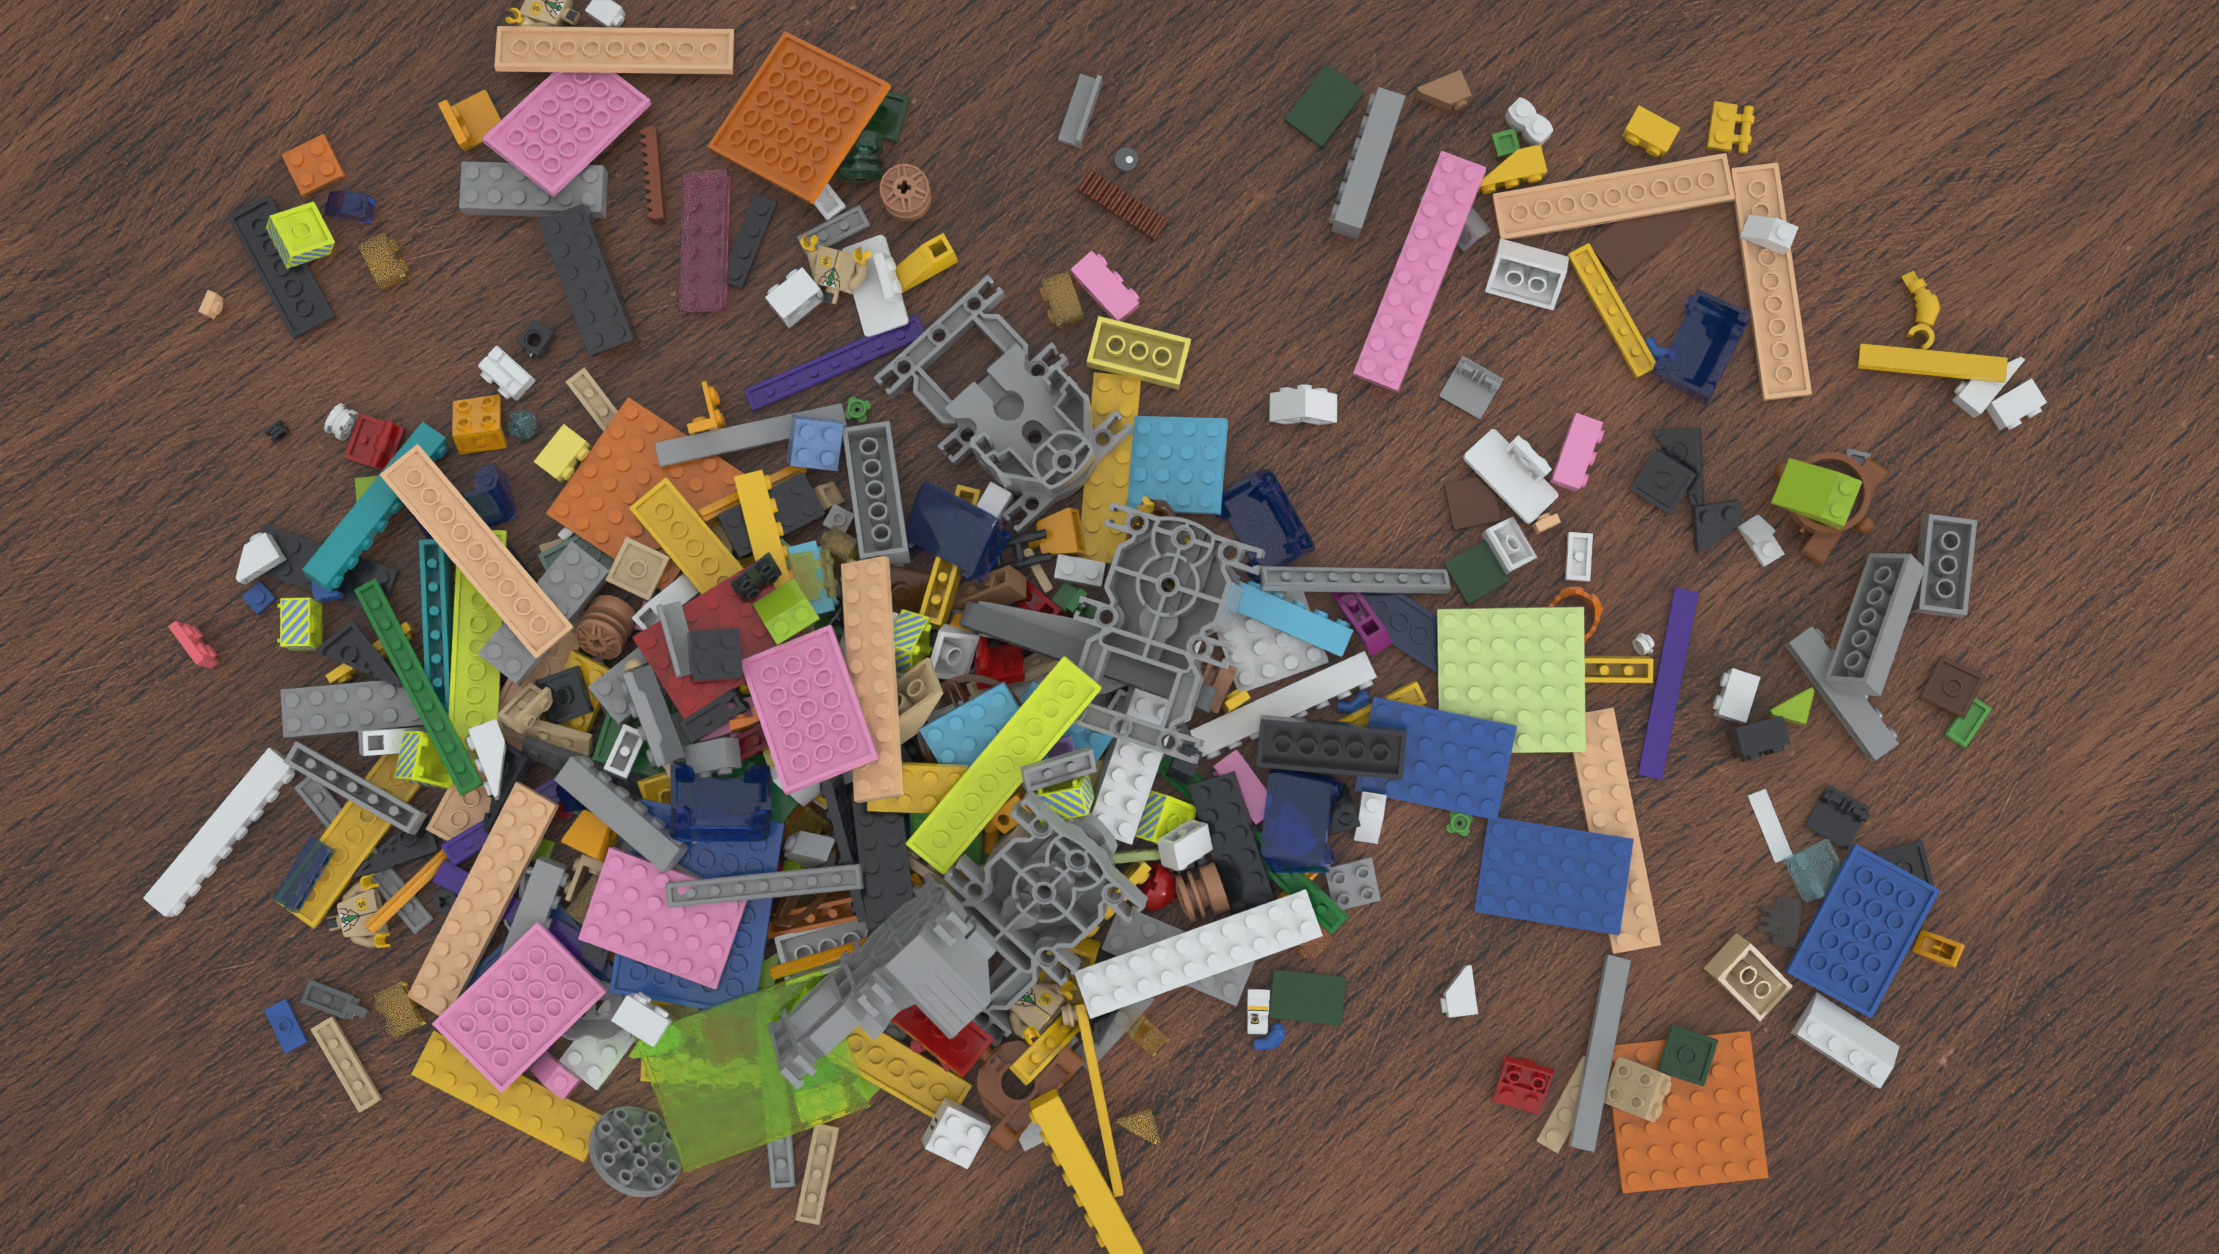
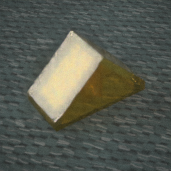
(1147, 1035)
(1142, 1124)

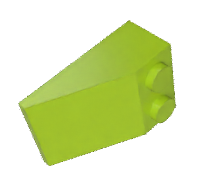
(1816, 493)

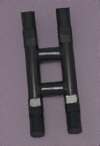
(1022, 561)

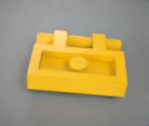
(1722, 126)

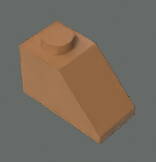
(1446, 92)

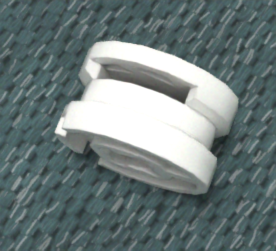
(341, 422)

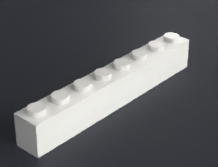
(1286, 702)
(220, 833)

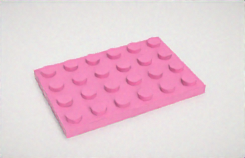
(565, 125)
(809, 710)
(634, 920)
(519, 1006)

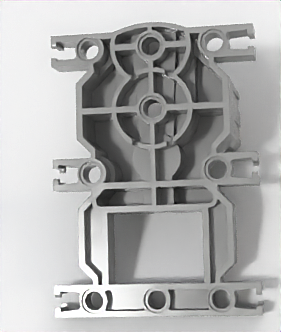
(1009, 410)
(1162, 624)
(1041, 893)
(918, 956)

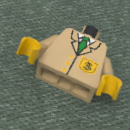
(544, 13)
(836, 269)
(355, 909)
(1039, 1008)

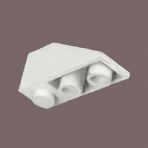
(680, 590)
(383, 740)
(491, 750)

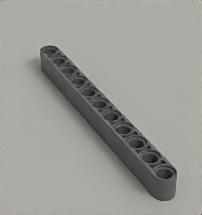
(1056, 645)

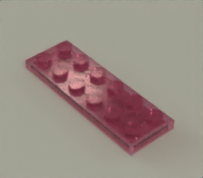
(704, 241)

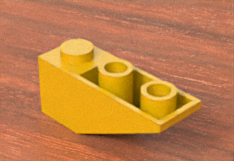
(1521, 166)
(925, 262)

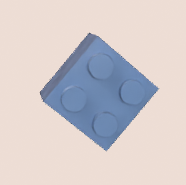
(814, 442)

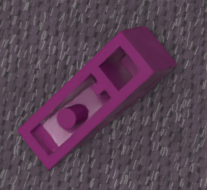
(1363, 621)

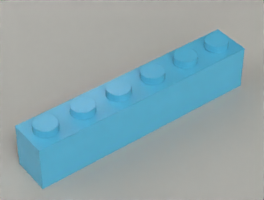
(1294, 619)

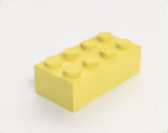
(1138, 352)

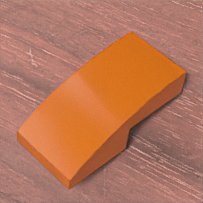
(744, 722)

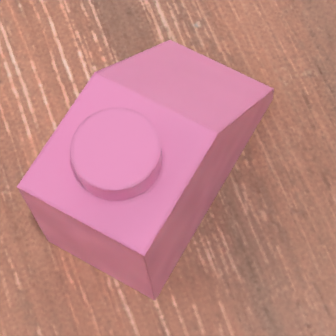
(555, 1075)

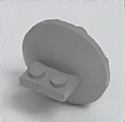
(634, 1151)

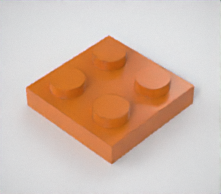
(313, 165)

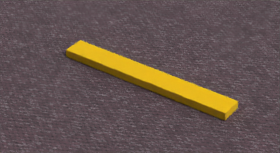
(1099, 1098)

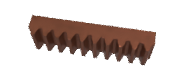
(654, 175)
(1122, 205)

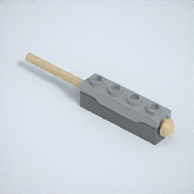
(652, 714)

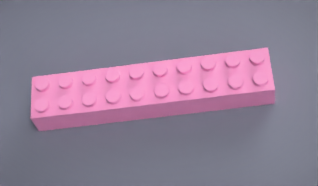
(1419, 271)

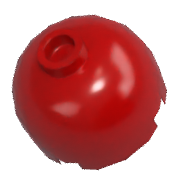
(1159, 887)

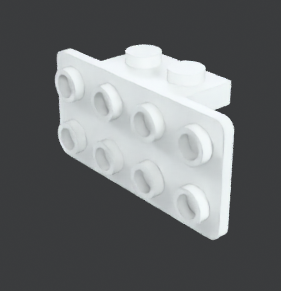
(880, 296)
(1513, 473)

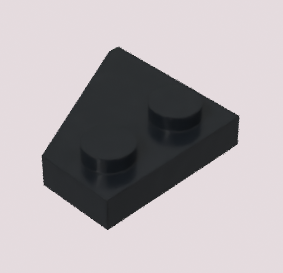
(1714, 521)

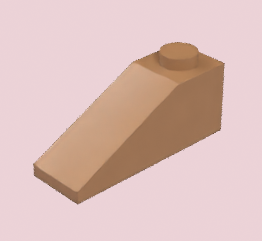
(998, 587)

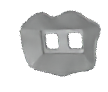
(597, 1026)

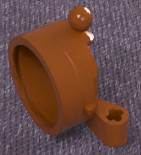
(1825, 536)
(1015, 1111)

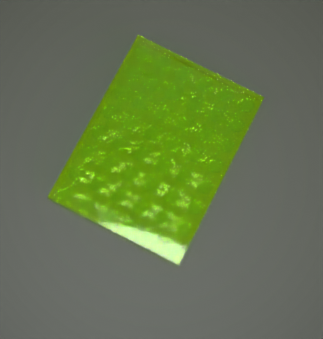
(724, 1083)

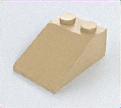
(917, 697)
(1748, 976)

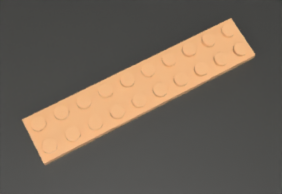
(614, 50)
(1613, 197)
(1771, 288)
(477, 551)
(873, 673)
(460, 812)
(1611, 812)
(483, 899)

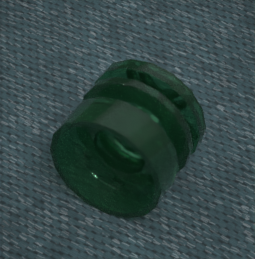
(862, 160)

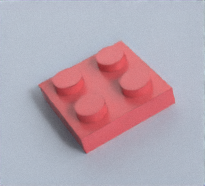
(191, 640)

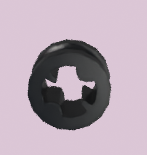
(277, 431)

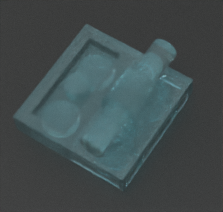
(1814, 869)

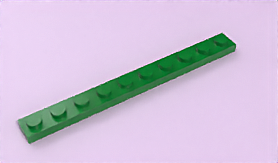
(418, 687)
(1327, 912)

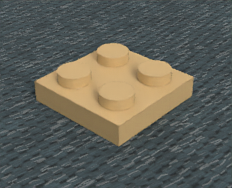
(638, 569)

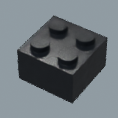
(714, 655)
(1752, 739)

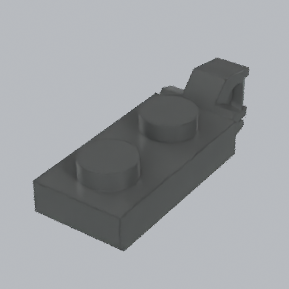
(333, 1001)

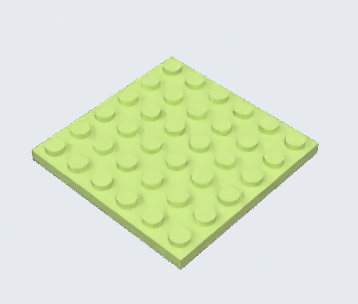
(1517, 670)

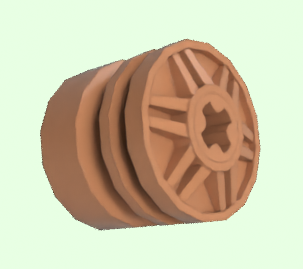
(917, 199)
(605, 627)
(1219, 680)
(1202, 893)

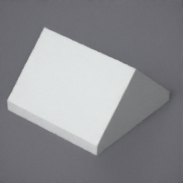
(1509, 545)
(953, 651)

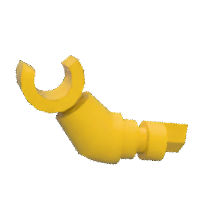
(1927, 308)

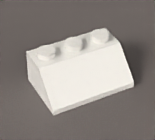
(1527, 274)

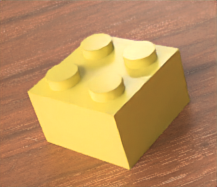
(563, 454)

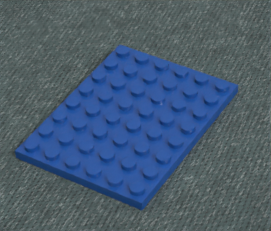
(747, 954)

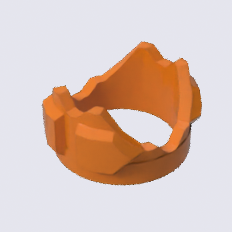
(1591, 600)

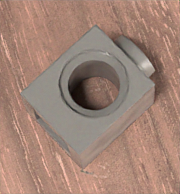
(840, 519)

